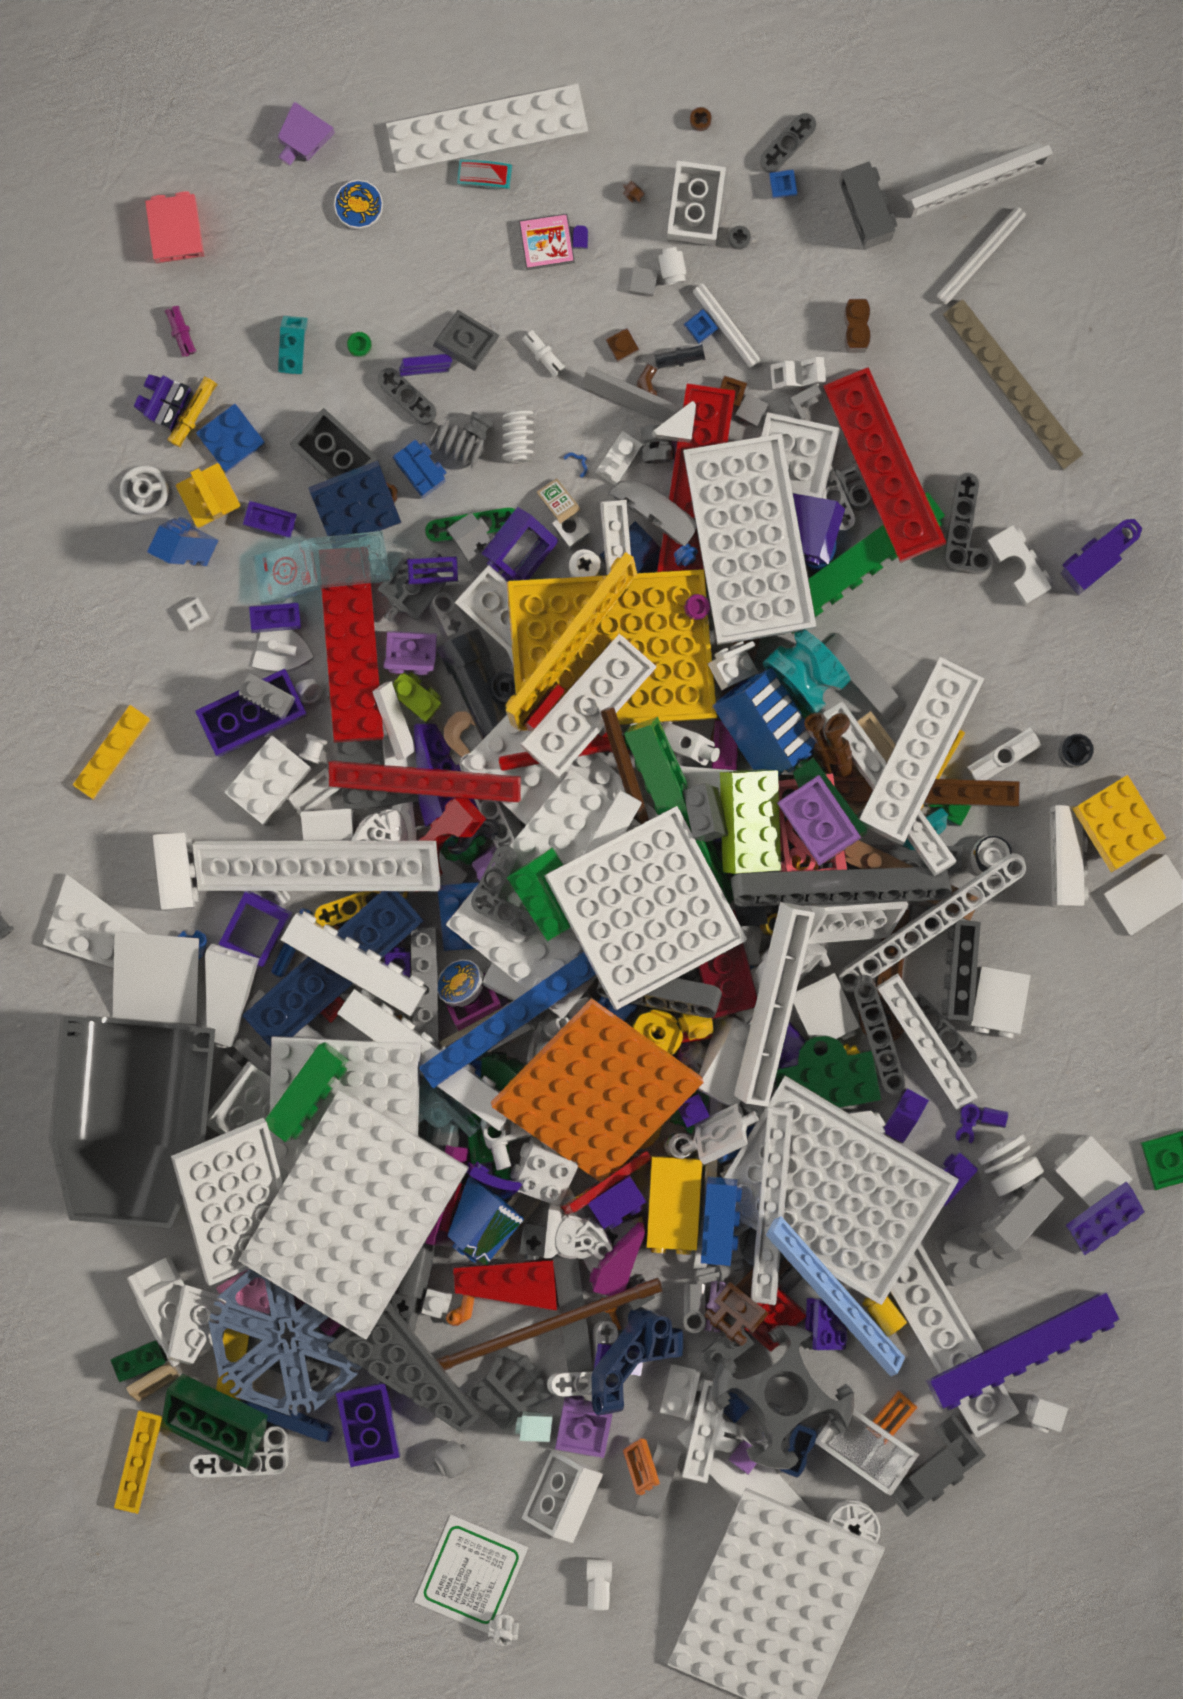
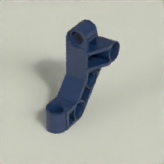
(649, 1339)

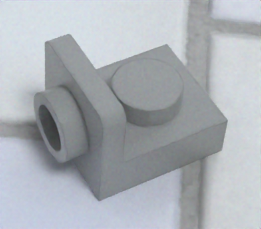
(806, 398)

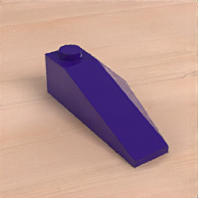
(433, 753)

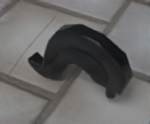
(489, 828)

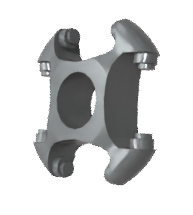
(775, 1425)

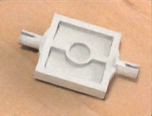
(720, 1134)

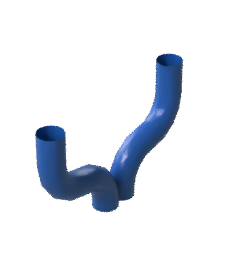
(582, 462)

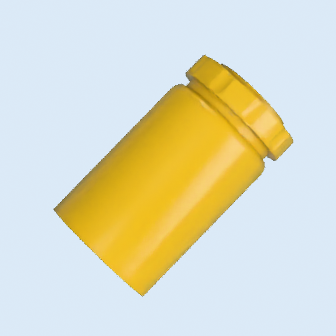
(885, 1315)

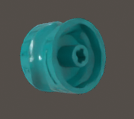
(808, 670)

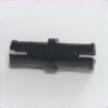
(679, 356)

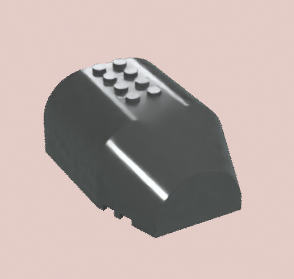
(121, 1109)

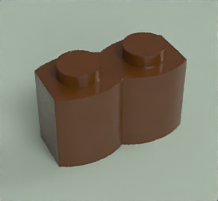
(856, 319)

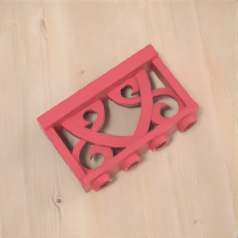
(800, 849)

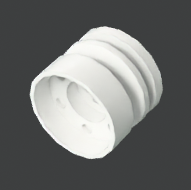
(1010, 1164)
(855, 1512)

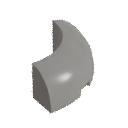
(650, 503)

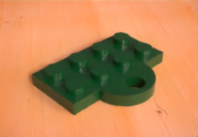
(834, 1075)

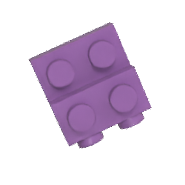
(582, 1429)

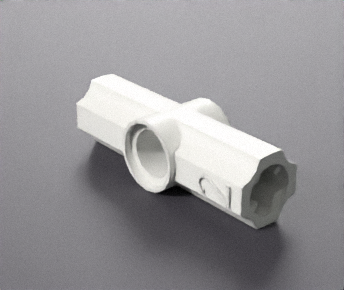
(1017, 747)

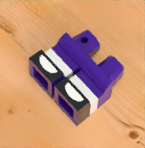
(164, 390)

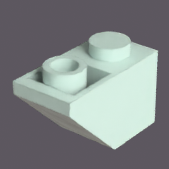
(534, 1426)

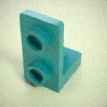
(292, 344)

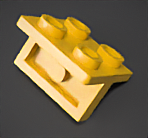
(207, 495)

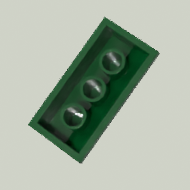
(213, 1420)

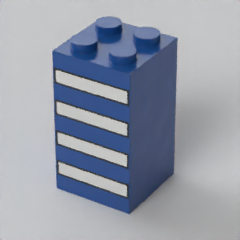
(765, 723)

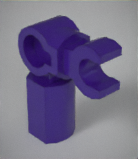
(988, 1116)

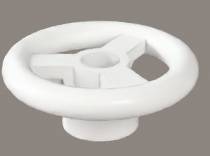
(137, 483)

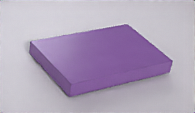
(819, 820)

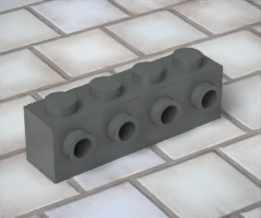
(962, 971)

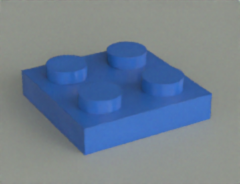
(230, 438)

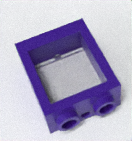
(516, 549)
(255, 927)

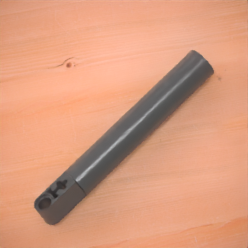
(415, 1281)

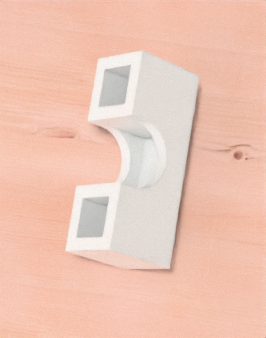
(1010, 545)

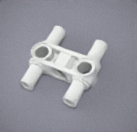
(498, 1145)

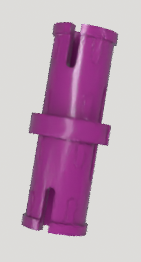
(180, 331)

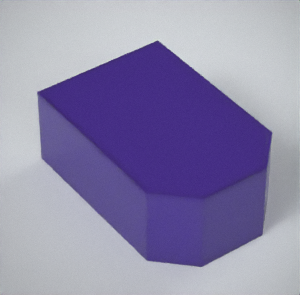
(580, 237)

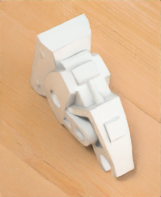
(389, 825)
(570, 1234)

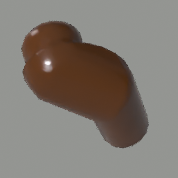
(644, 381)

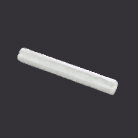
(726, 325)

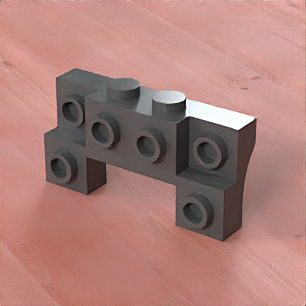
(940, 1469)

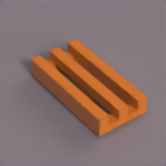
(886, 1408)
(643, 1464)

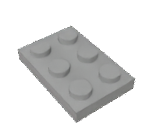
(969, 1256)

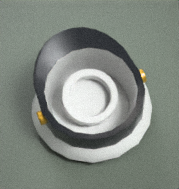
(988, 852)

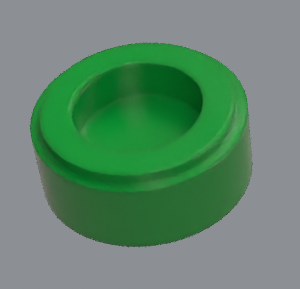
(359, 344)

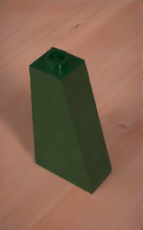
(807, 771)

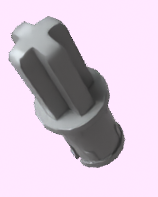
(718, 1272)

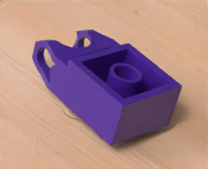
(1099, 556)

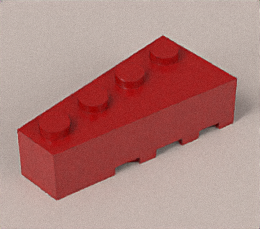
(512, 1282)

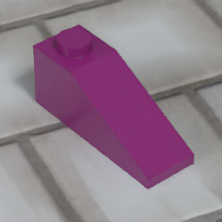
(616, 1266)

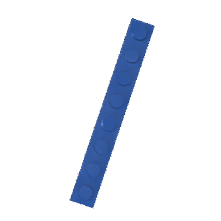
(508, 1020)

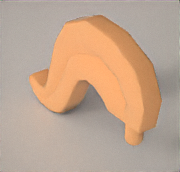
(453, 729)

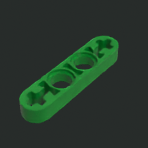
(441, 523)

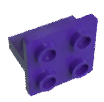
(827, 1328)

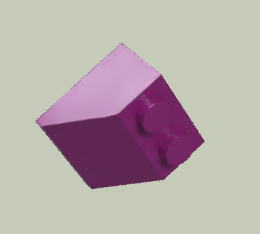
(483, 1005)

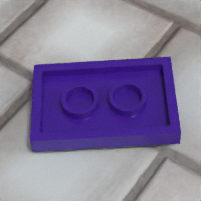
(1105, 1218)

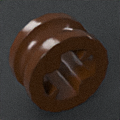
(701, 126)

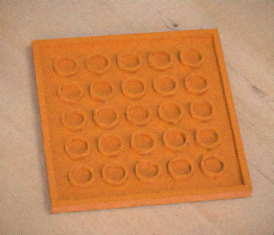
(597, 1091)

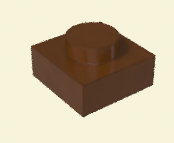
(622, 345)
(736, 385)

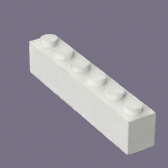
(353, 963)

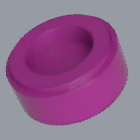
(697, 607)

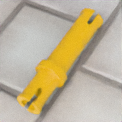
(192, 411)

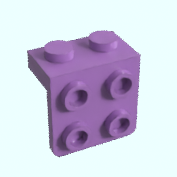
(410, 652)

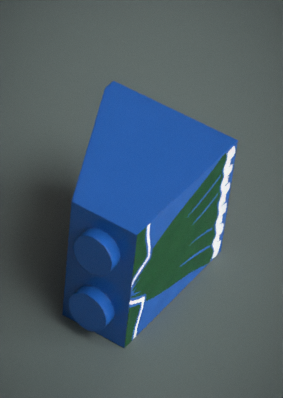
(482, 1222)

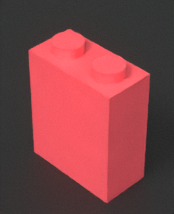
(174, 227)

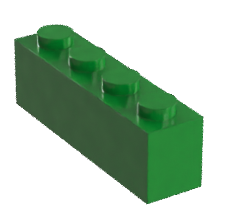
(306, 1091)

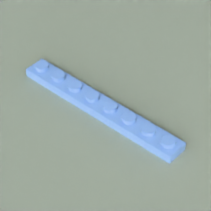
(835, 1296)

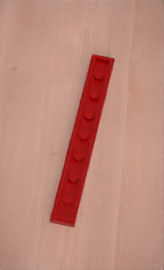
(425, 781)

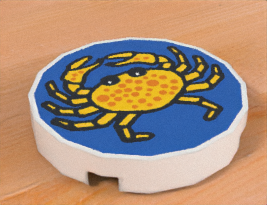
(358, 204)
(460, 983)

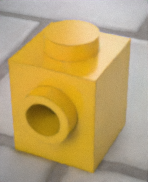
(695, 1026)

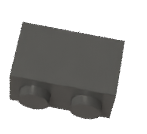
(705, 812)

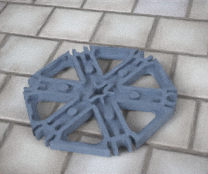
(269, 1348)

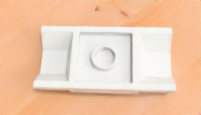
(158, 1299)

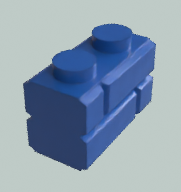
(419, 468)

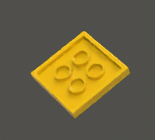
(1119, 823)

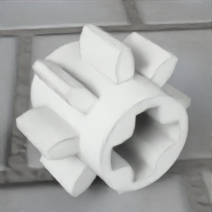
(503, 1630)

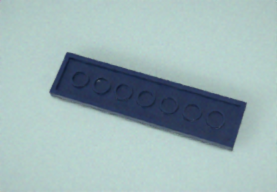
(314, 986)

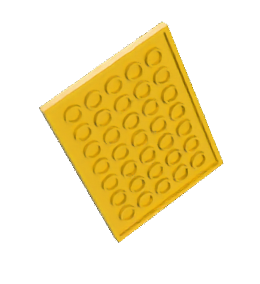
(646, 615)

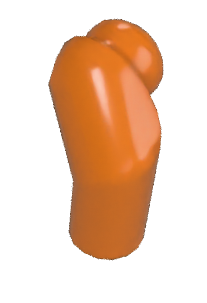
(461, 1313)

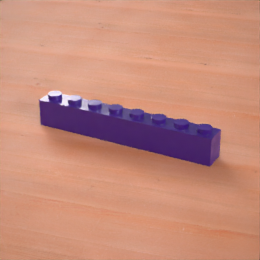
(1023, 1350)

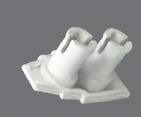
(544, 1033)

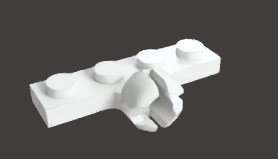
(707, 1437)

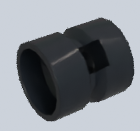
(504, 684)
(1075, 750)

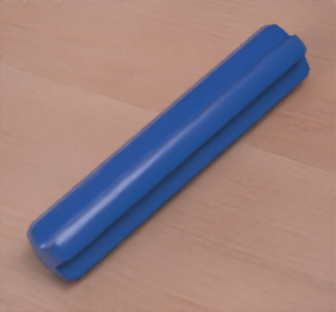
(285, 955)

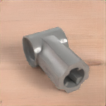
(694, 1304)

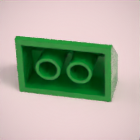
(537, 895)

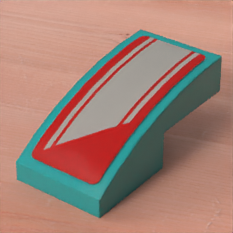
(484, 173)

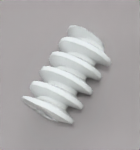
(517, 436)
(586, 557)

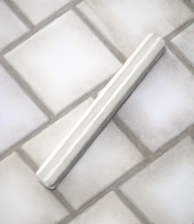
(981, 255)

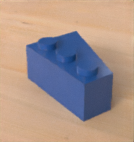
(179, 541)
(720, 1221)

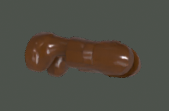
(830, 745)

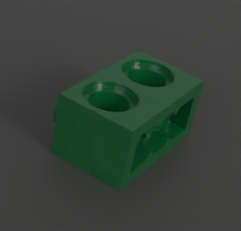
(138, 1360)

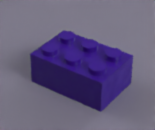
(368, 1424)

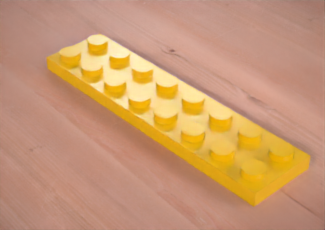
(568, 645)

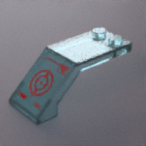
(321, 564)

